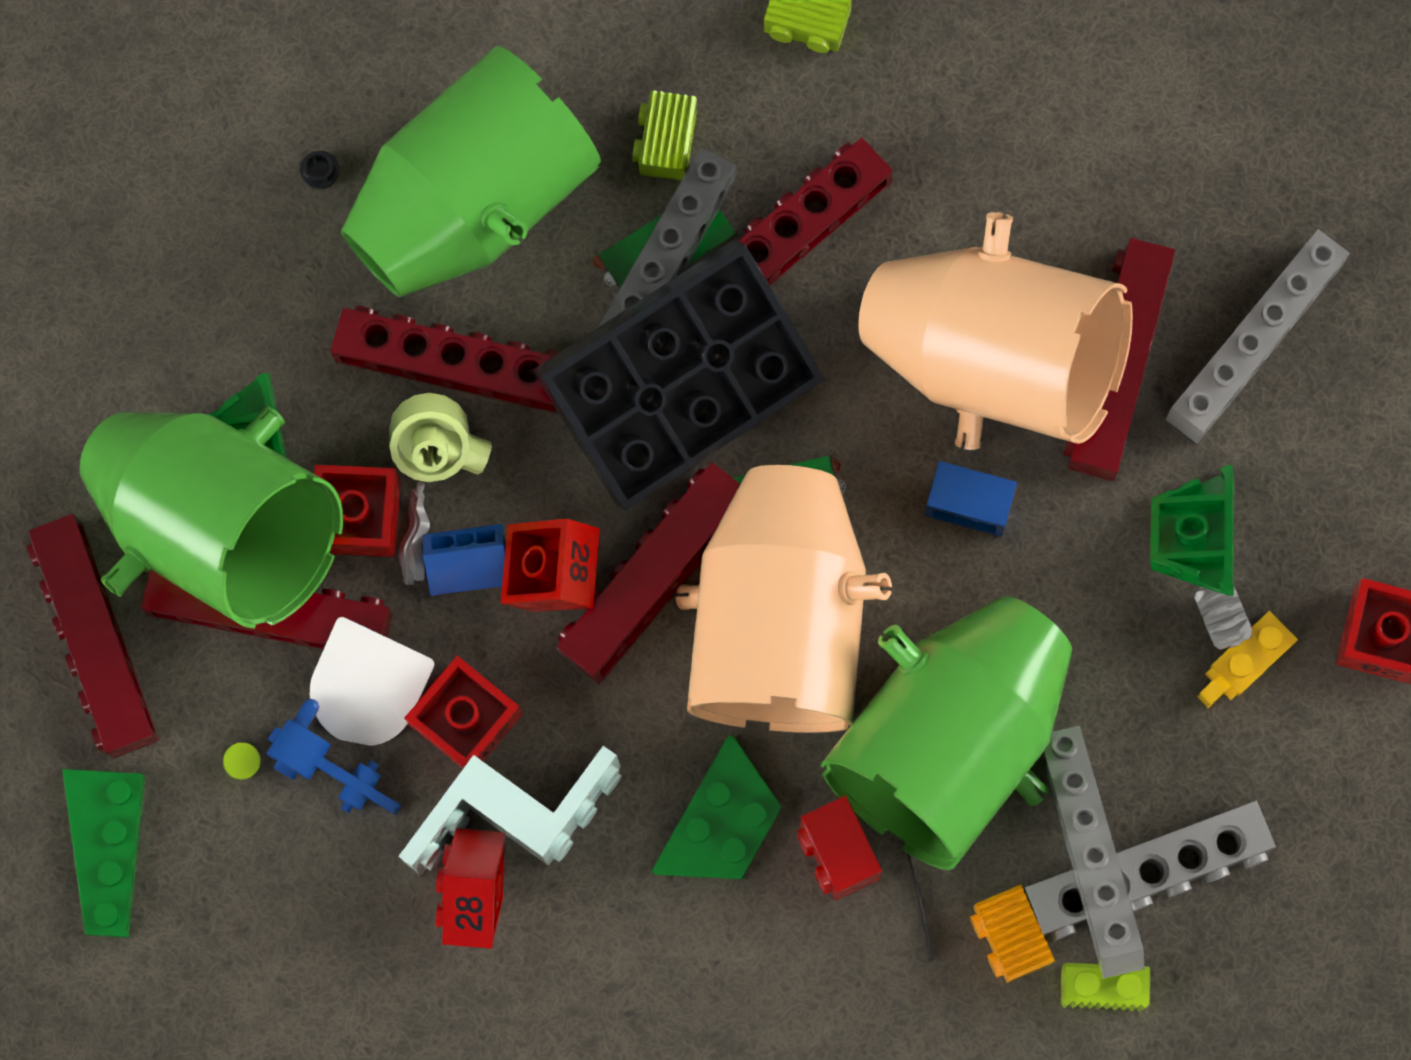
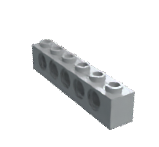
(1257, 336)
(1243, 824)
(1092, 854)

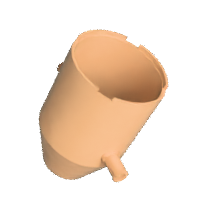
(1000, 336)
(780, 606)

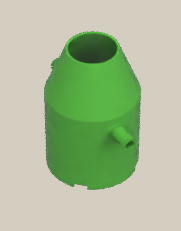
(467, 177)
(212, 511)
(954, 729)

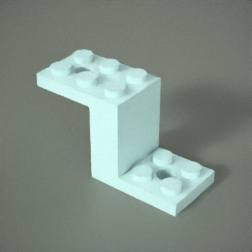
(512, 812)

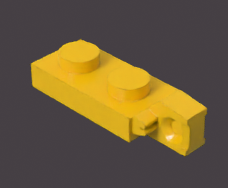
(1248, 661)

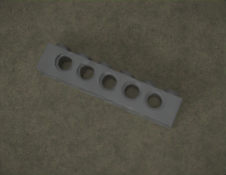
(678, 229)

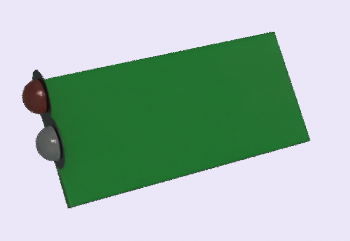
(622, 256)

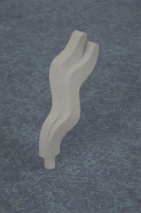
(410, 549)

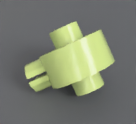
(433, 439)

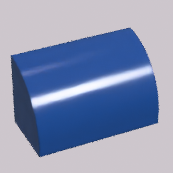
(970, 498)
(464, 559)

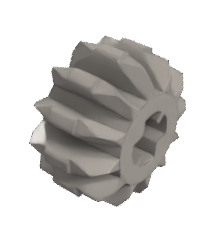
(1223, 617)

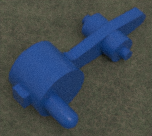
(303, 752)

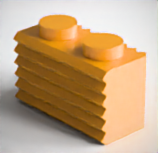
(1012, 934)

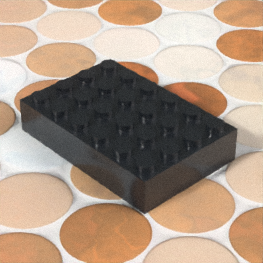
(679, 374)

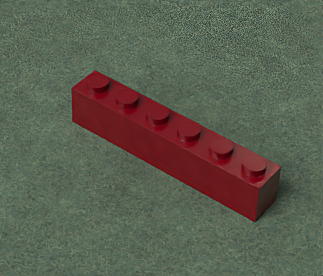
(1145, 274)
(649, 577)
(305, 627)
(92, 637)

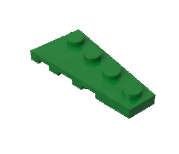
(105, 841)

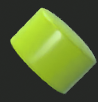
(241, 761)

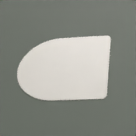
(366, 684)

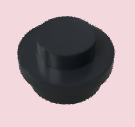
(319, 170)

